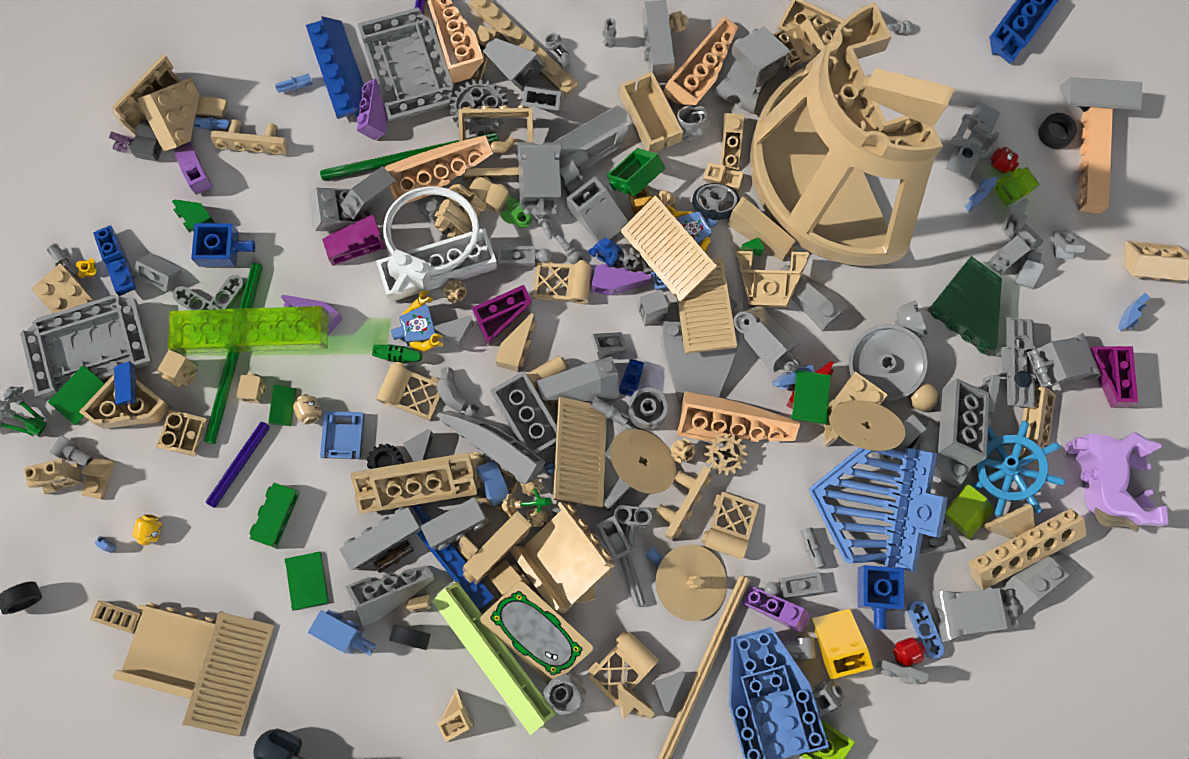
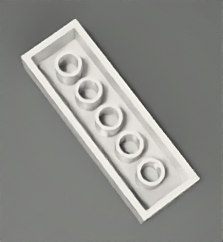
(478, 262)

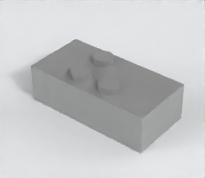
(658, 40)
(525, 413)
(964, 423)

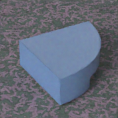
(104, 544)

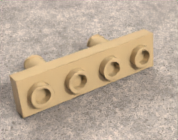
(247, 142)
(694, 496)

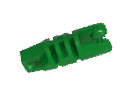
(396, 353)

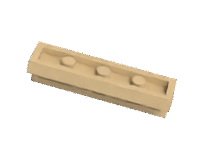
(1039, 419)

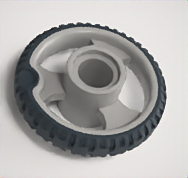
(716, 196)

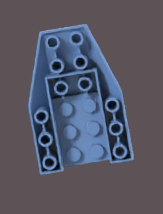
(771, 699)

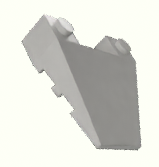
(697, 371)

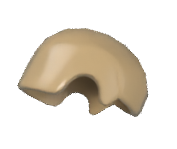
(924, 397)

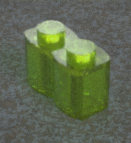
(1016, 186)

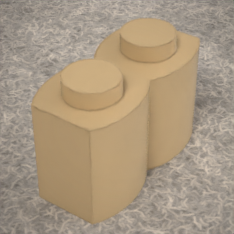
(491, 194)

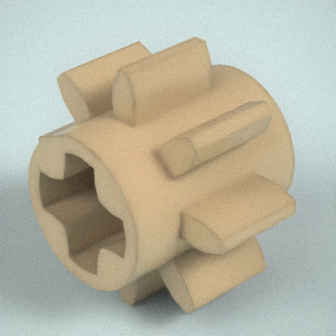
(678, 21)
(667, 198)
(454, 290)
(682, 450)

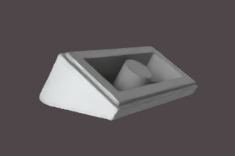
(615, 494)

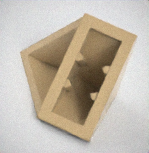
(455, 719)

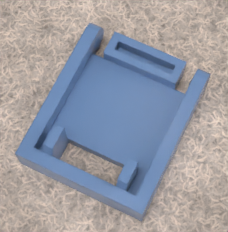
(342, 439)

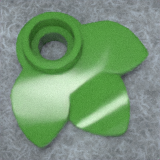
(514, 214)

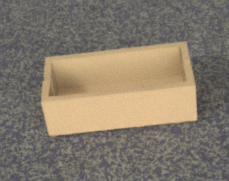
(650, 113)

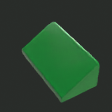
(282, 405)

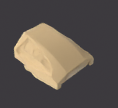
(182, 433)

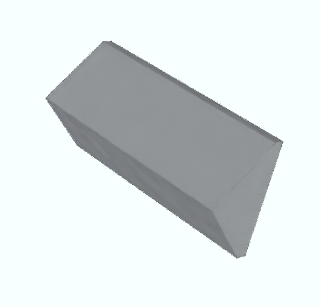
(1102, 93)

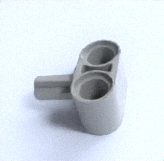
(632, 522)

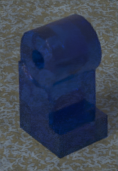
(631, 377)

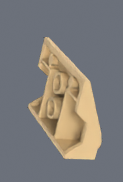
(127, 108)

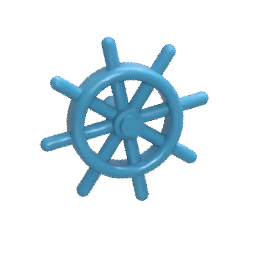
(1013, 468)

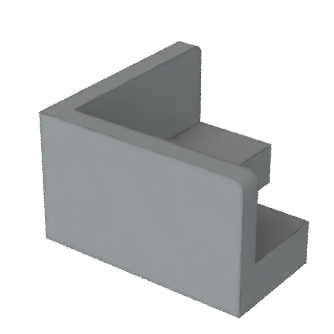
(1016, 225)

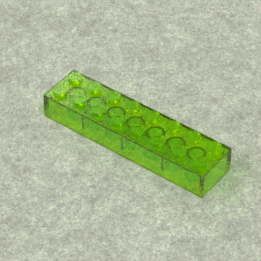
(248, 329)

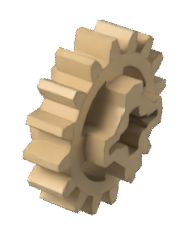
(722, 462)

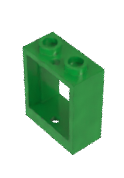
(635, 172)

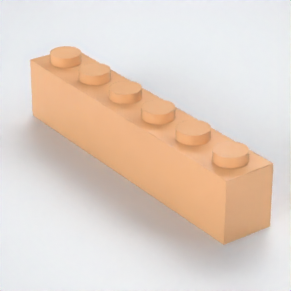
(1095, 160)

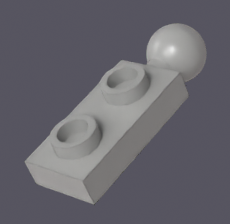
(522, 255)
(992, 386)
(796, 585)

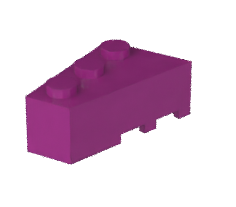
(354, 241)
(500, 312)
(1117, 374)

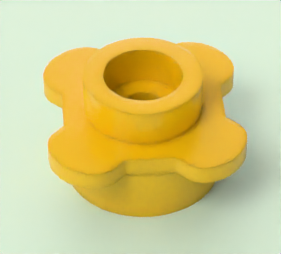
(90, 271)

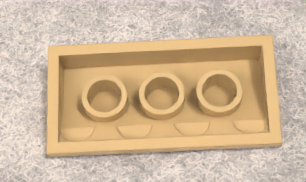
(800, 10)

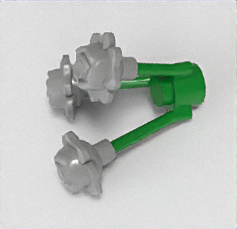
(34, 426)

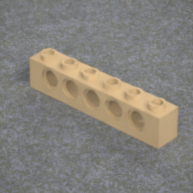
(1027, 548)

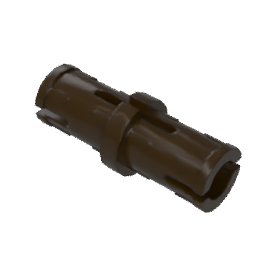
(393, 556)

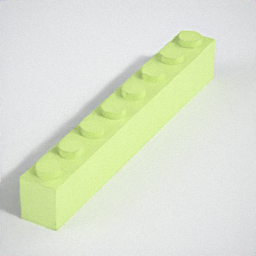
(494, 658)

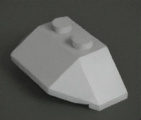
(1039, 580)

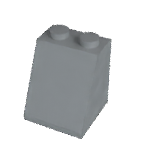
(760, 55)
(514, 61)

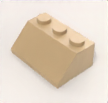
(1156, 261)

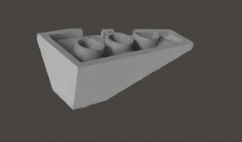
(817, 301)
(379, 597)

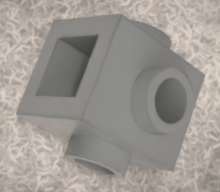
(828, 696)

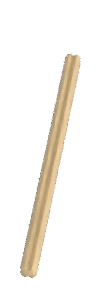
(704, 668)

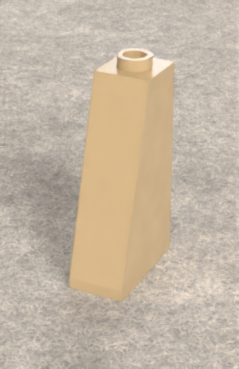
(908, 95)
(754, 224)
(496, 548)

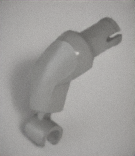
(450, 396)

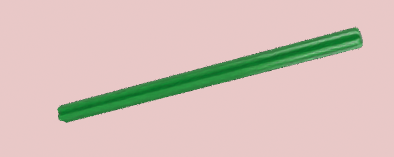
(376, 163)
(231, 361)

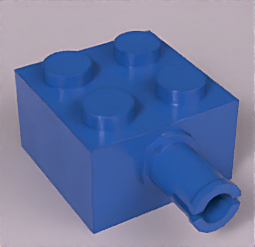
(218, 245)
(881, 591)

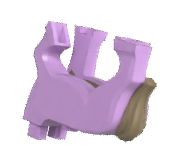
(1106, 477)

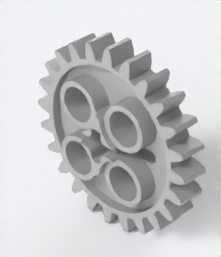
(466, 98)

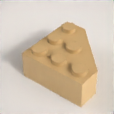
(172, 113)
(105, 414)

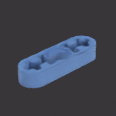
(929, 621)

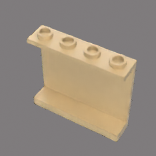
(563, 559)
(167, 650)

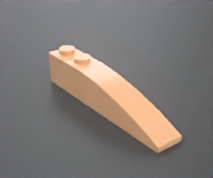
(457, 40)
(702, 66)
(437, 166)
(707, 416)

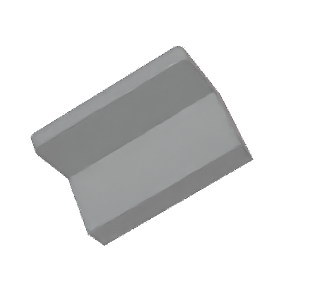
(156, 271)

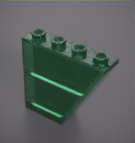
(971, 305)

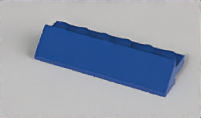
(1019, 27)
(337, 65)

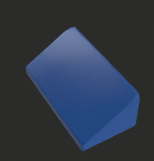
(125, 383)

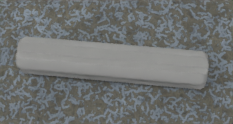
(632, 580)

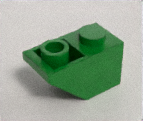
(192, 213)

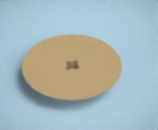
(855, 423)
(643, 461)
(706, 580)

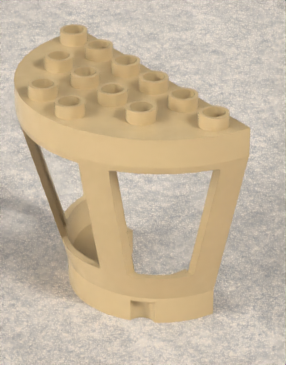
(821, 140)

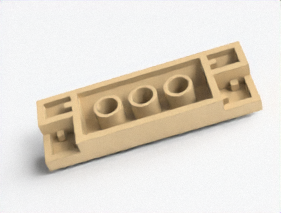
(414, 483)

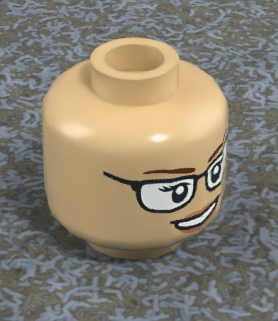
(307, 409)

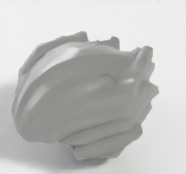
(693, 121)
(565, 694)

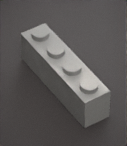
(381, 538)

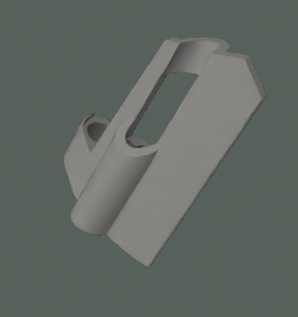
(574, 153)

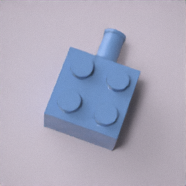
(339, 633)

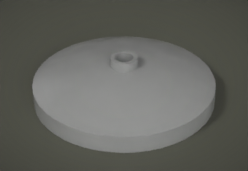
(901, 348)

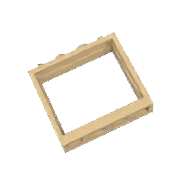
(488, 112)

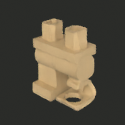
(457, 217)
(51, 472)

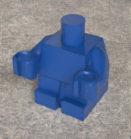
(606, 251)

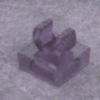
(121, 141)

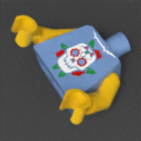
(695, 225)
(418, 325)

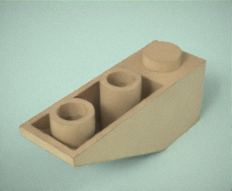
(483, 37)
(732, 140)
(513, 347)

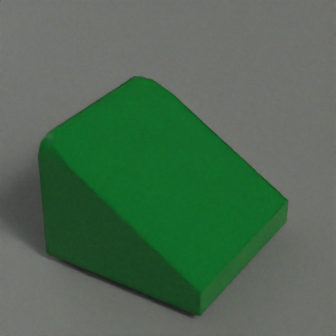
(753, 245)

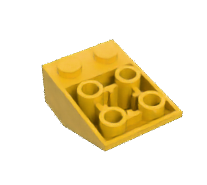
(841, 644)

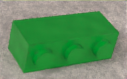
(274, 515)

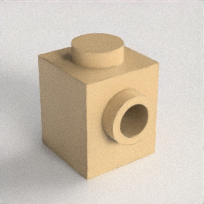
(251, 388)

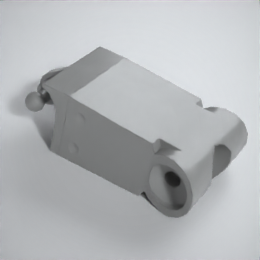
(739, 89)
(539, 177)
(767, 339)
(1064, 361)
(973, 612)

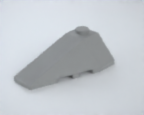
(582, 382)

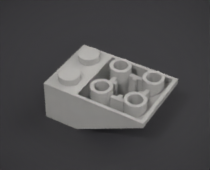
(596, 210)
(329, 214)

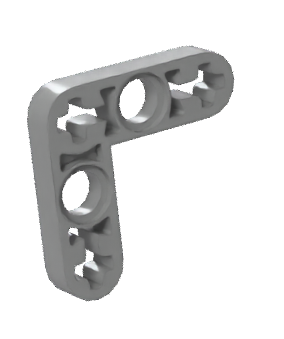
(215, 302)

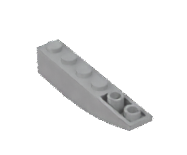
(497, 445)

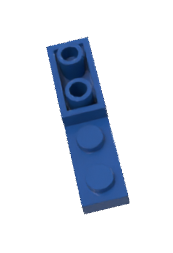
(115, 260)

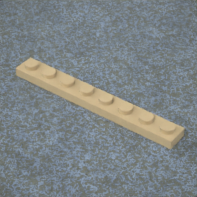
(513, 34)

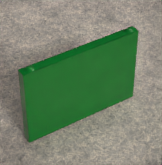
(76, 394)
(811, 397)
(306, 580)

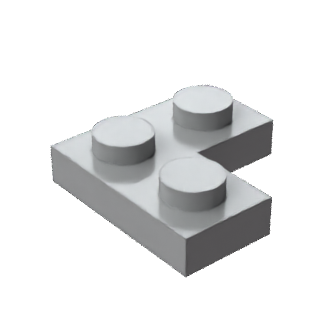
(907, 674)

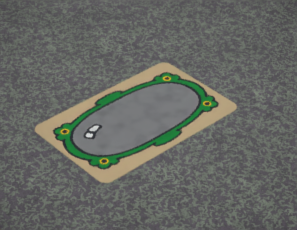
(536, 632)

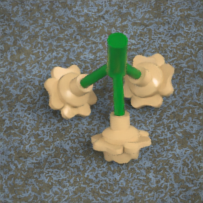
(535, 515)

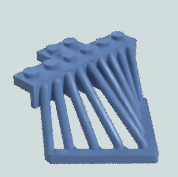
(915, 507)

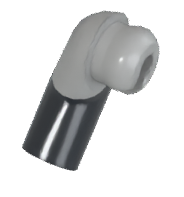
(564, 55)

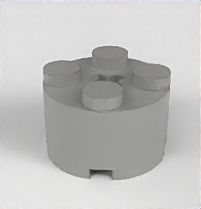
(647, 419)

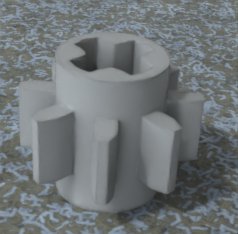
(632, 256)

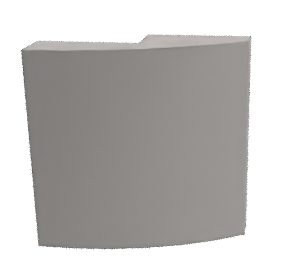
(934, 545)

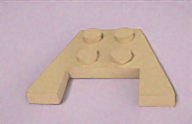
(770, 287)

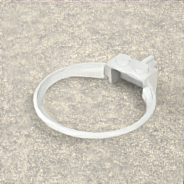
(414, 270)

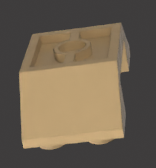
(805, 40)

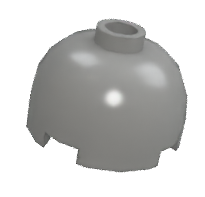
(911, 319)

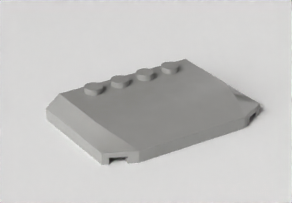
(407, 63)
(89, 335)

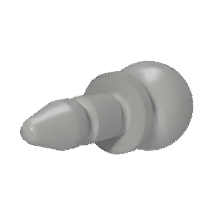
(904, 27)
(545, 224)
(573, 256)

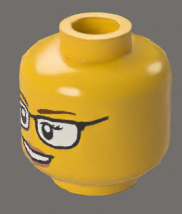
(147, 529)

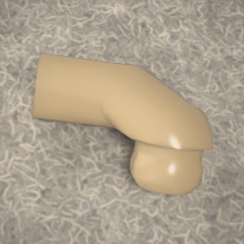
(502, 147)

